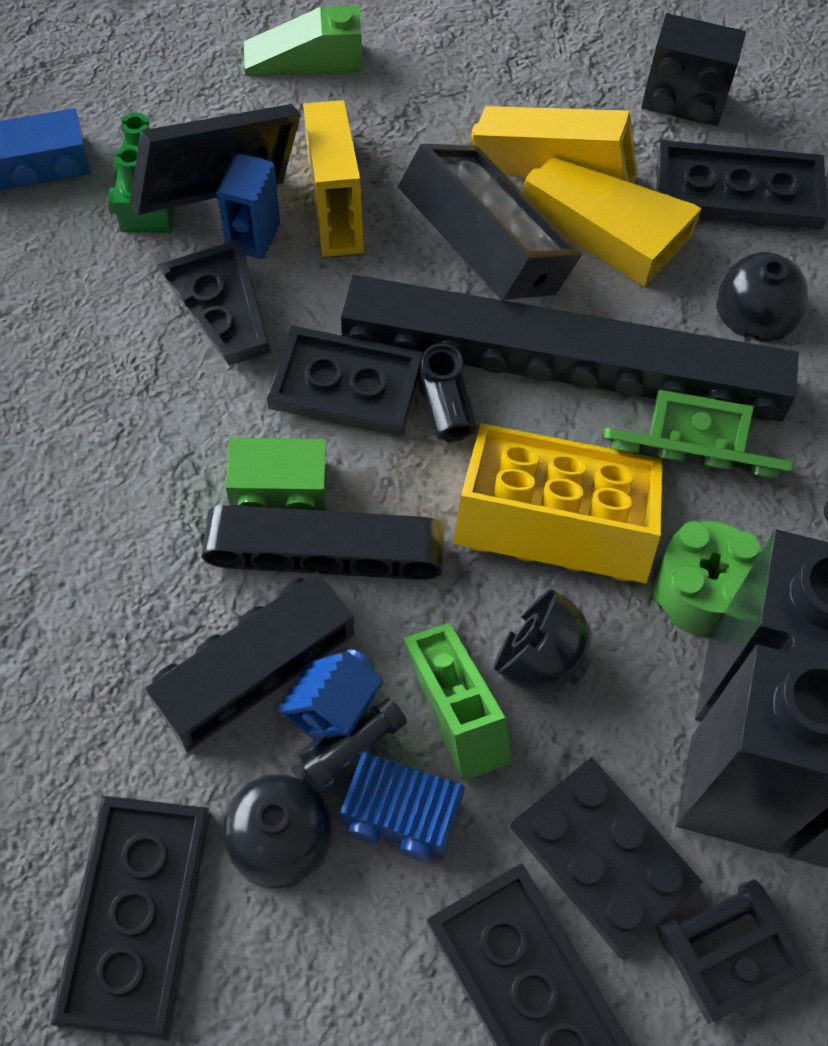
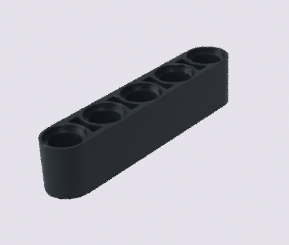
(323, 542)

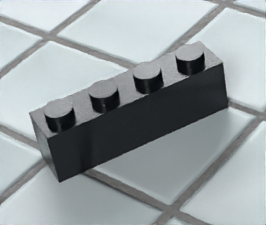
(250, 660)

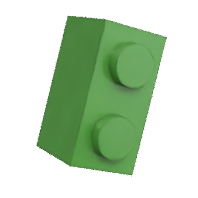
(277, 473)

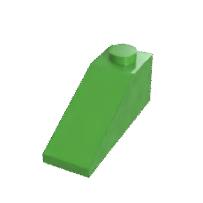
(311, 43)
(460, 702)

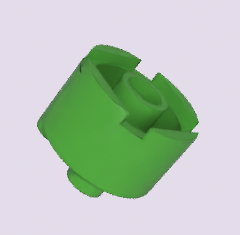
(703, 573)

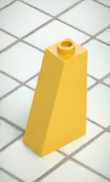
(528, 137)
(334, 178)
(612, 218)

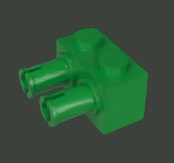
(124, 168)

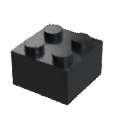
(693, 69)

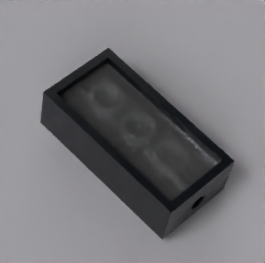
(489, 221)

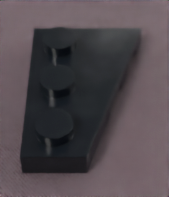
(221, 299)

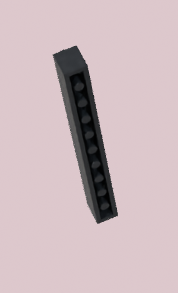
(572, 346)

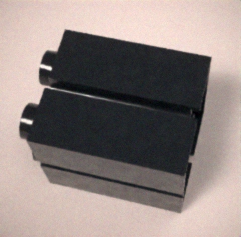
(763, 709)

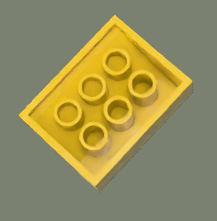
(561, 503)

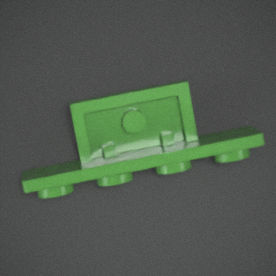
(703, 428)

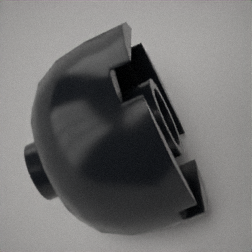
(763, 296)
(547, 647)
(277, 831)

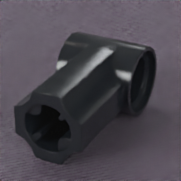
(446, 394)

